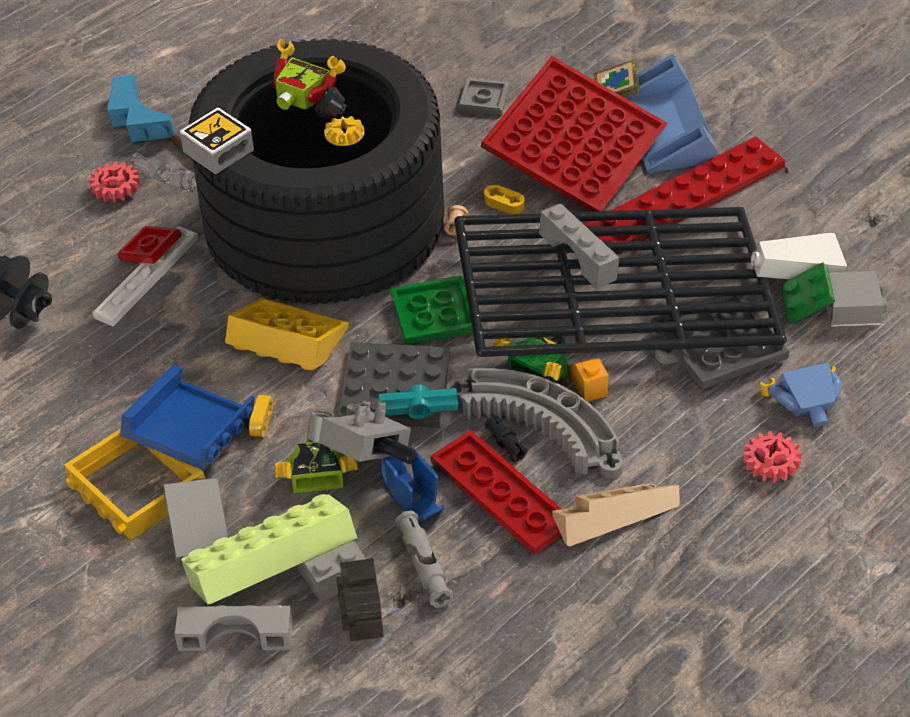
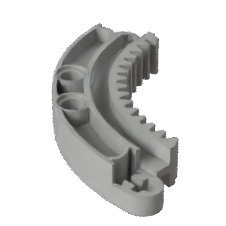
(548, 406)

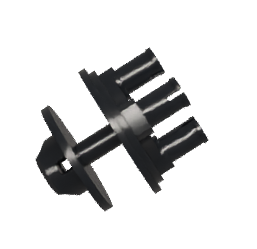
(22, 295)

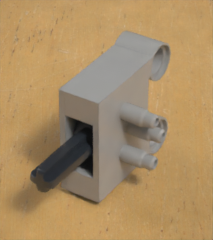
(362, 433)

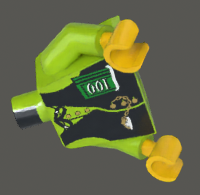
(315, 467)

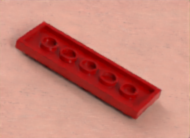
(499, 490)

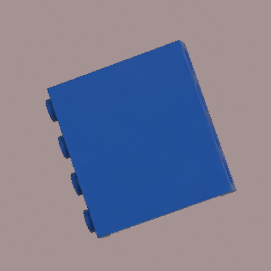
(184, 420)

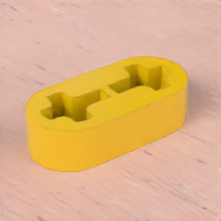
(504, 199)
(261, 416)

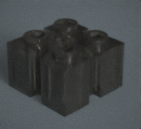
(359, 600)

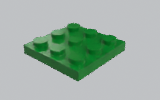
(432, 310)

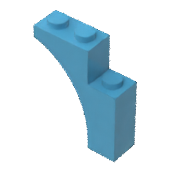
(128, 111)

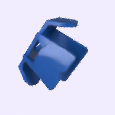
(402, 485)

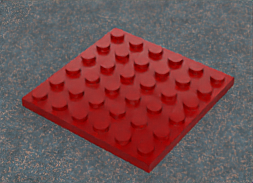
(574, 135)

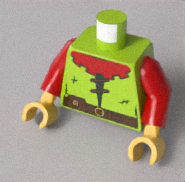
(302, 82)

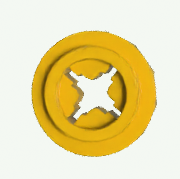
(335, 135)

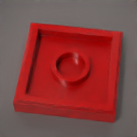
(149, 244)

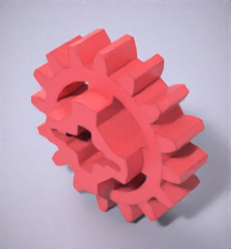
(114, 182)
(772, 456)

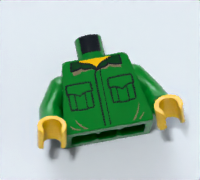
(546, 366)

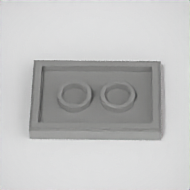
(194, 515)

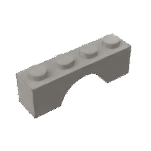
(596, 260)
(200, 626)

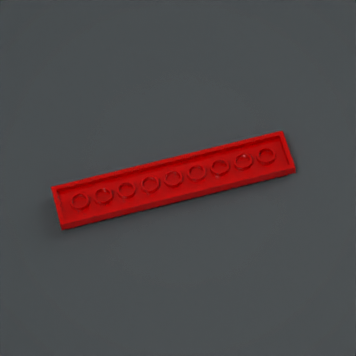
(700, 185)

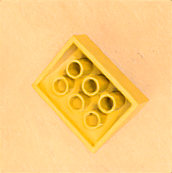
(284, 333)

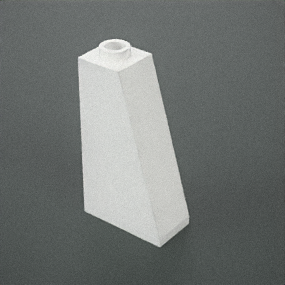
(796, 255)

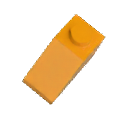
(589, 378)

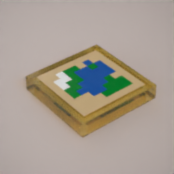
(620, 78)

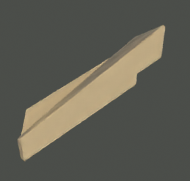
(613, 509)

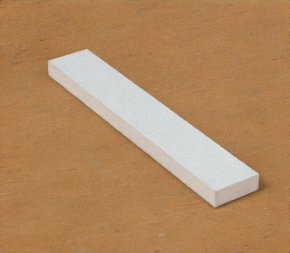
(141, 280)

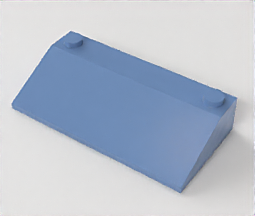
(669, 96)

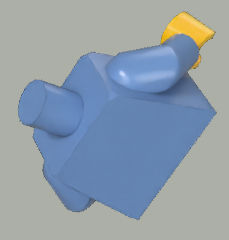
(806, 391)

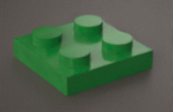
(807, 293)

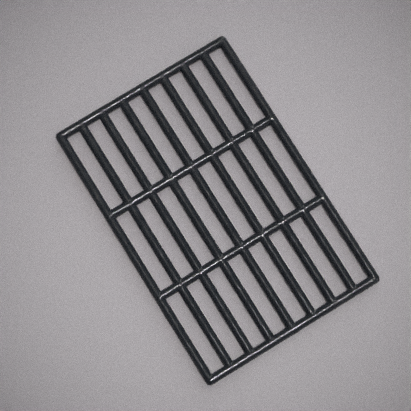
(572, 297)

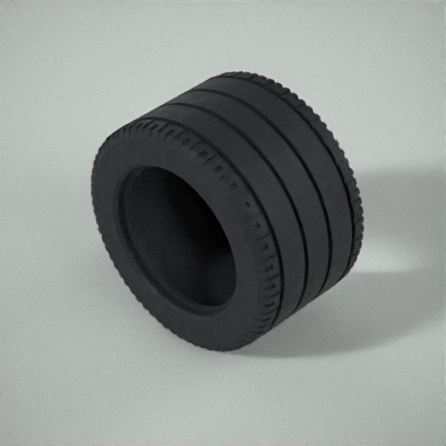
(319, 215)

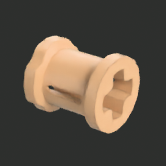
(453, 212)

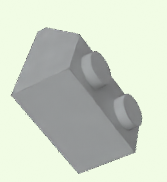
(322, 570)

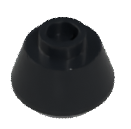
(330, 104)

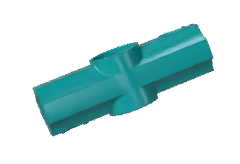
(420, 401)

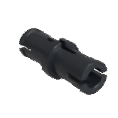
(506, 438)

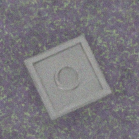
(484, 97)

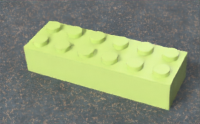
(268, 548)

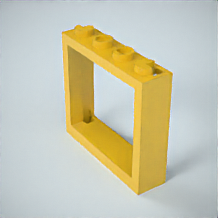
(102, 454)

